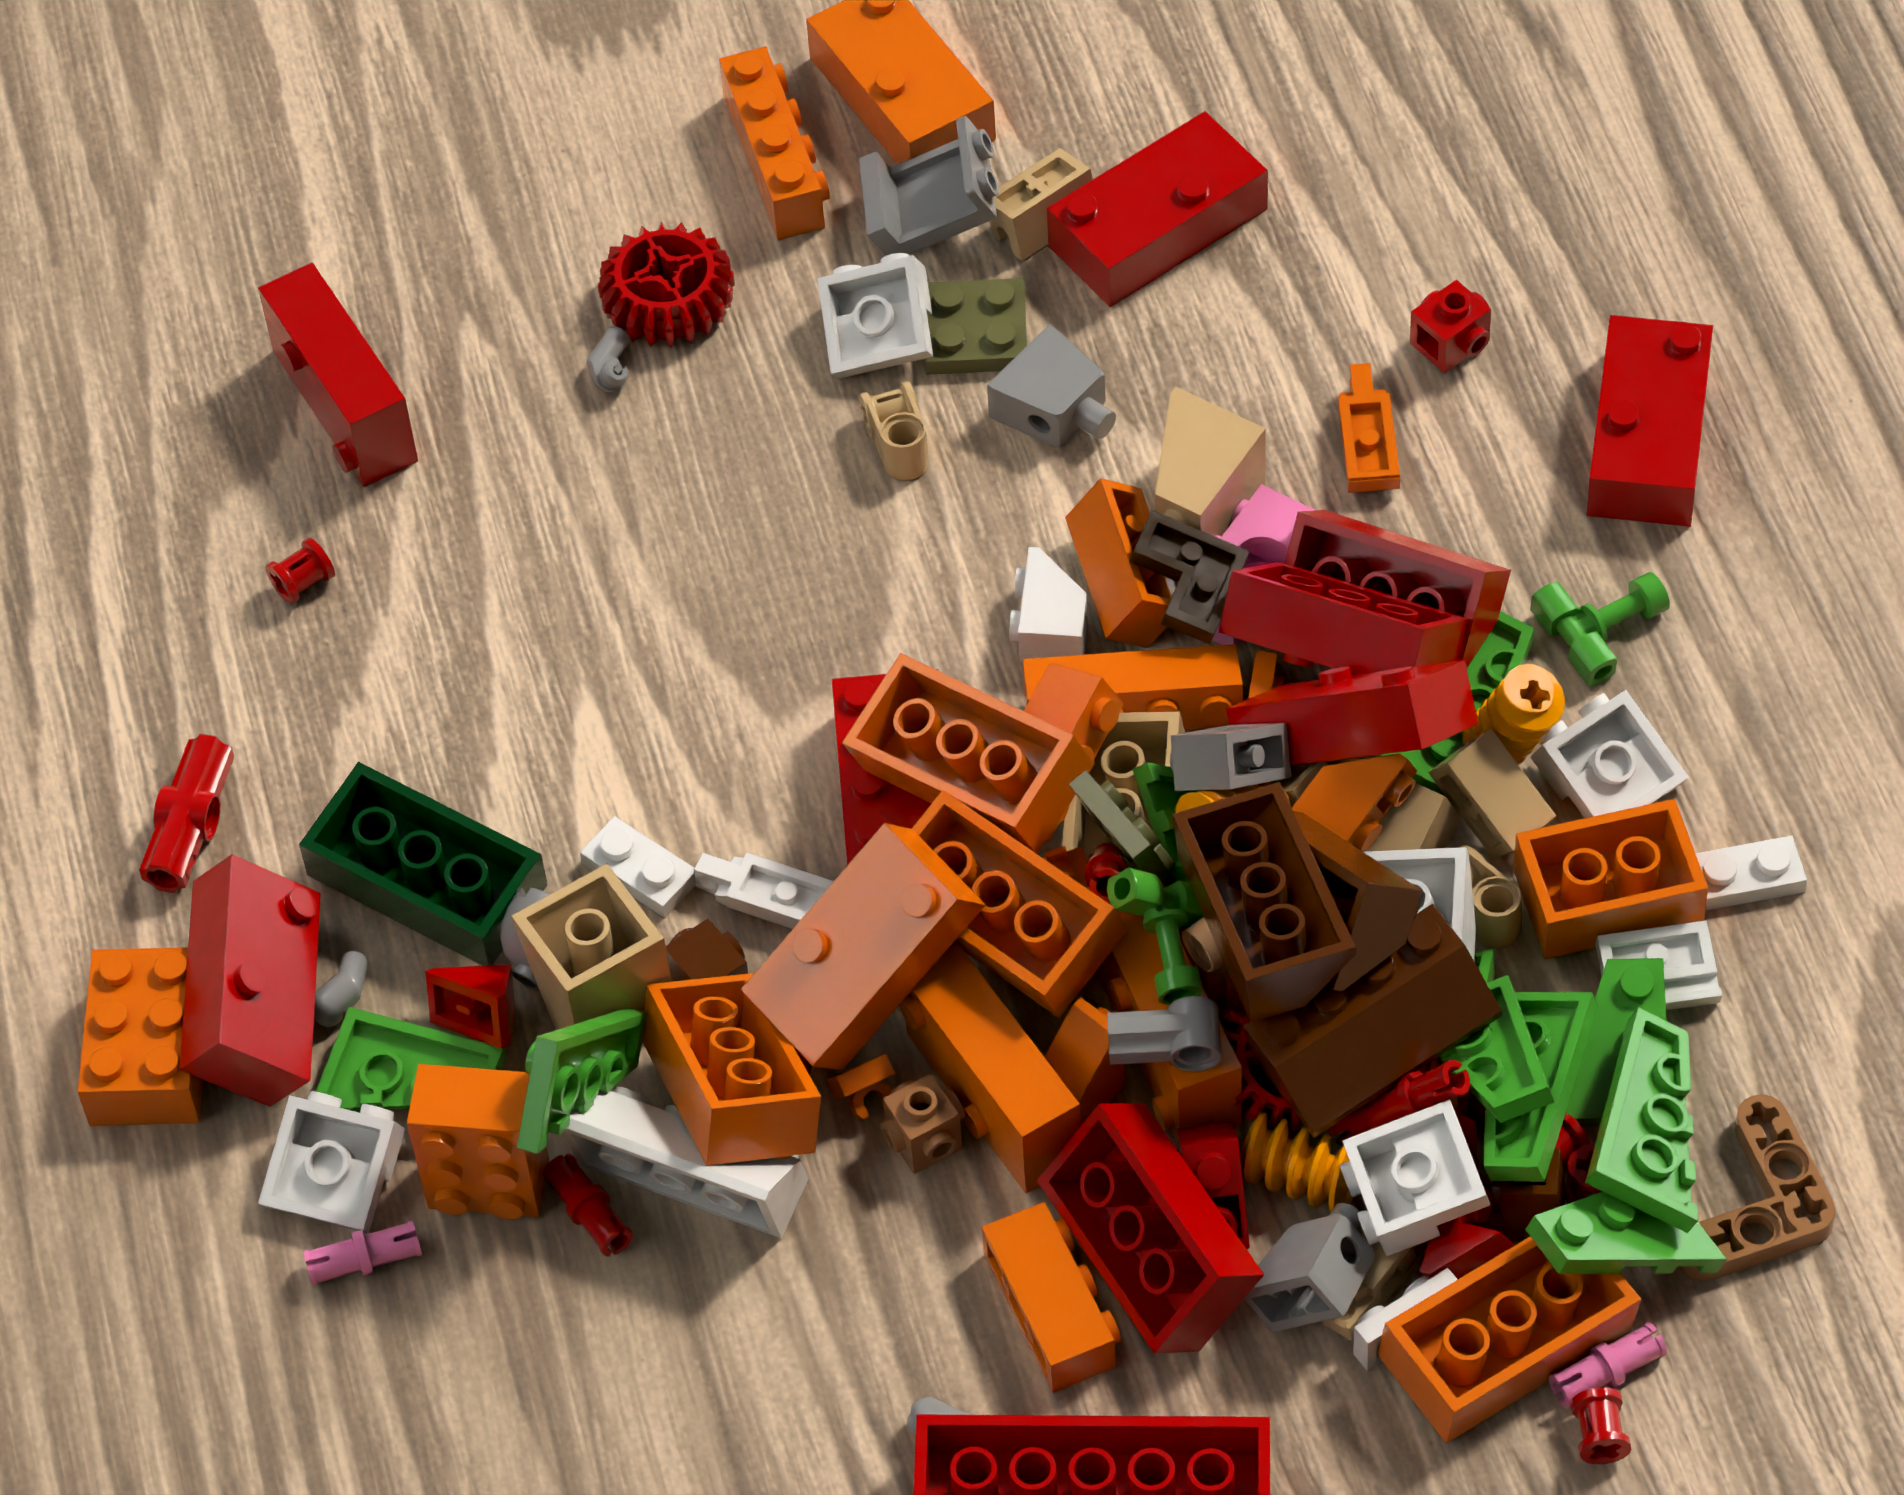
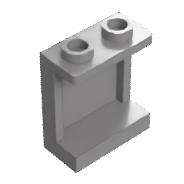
(930, 193)

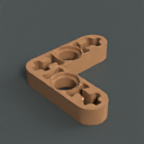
(1782, 1207)

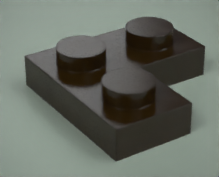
(1200, 567)

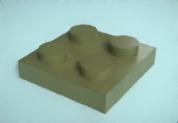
(976, 325)
(1123, 828)

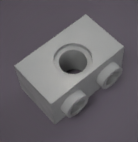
(1230, 756)

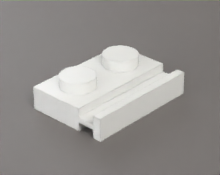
(1686, 955)

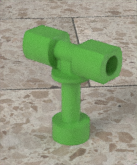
(1587, 628)
(1163, 913)

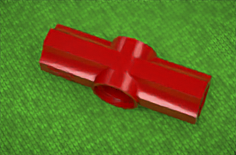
(186, 813)

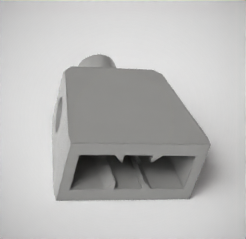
(1051, 392)
(1312, 1271)

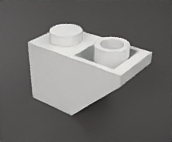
(1051, 612)

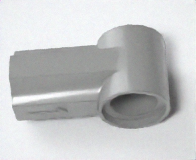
(1182, 1034)

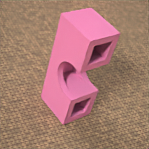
(1264, 529)

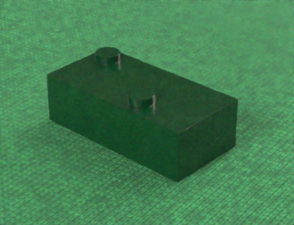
(419, 862)

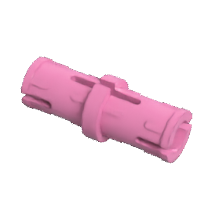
(362, 1253)
(1608, 1364)

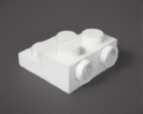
(876, 315)
(1608, 758)
(331, 1161)
(1412, 1177)

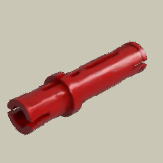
(1411, 1095)

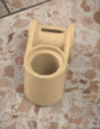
(897, 431)
(1494, 893)

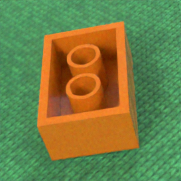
(1609, 876)
(135, 1040)
(467, 1139)

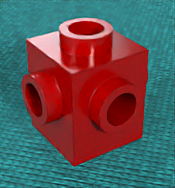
(1450, 325)

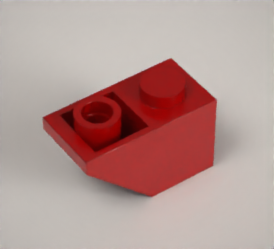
(1215, 1161)

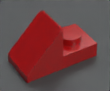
(1464, 1243)

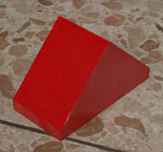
(473, 1001)

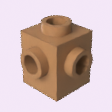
(922, 1122)

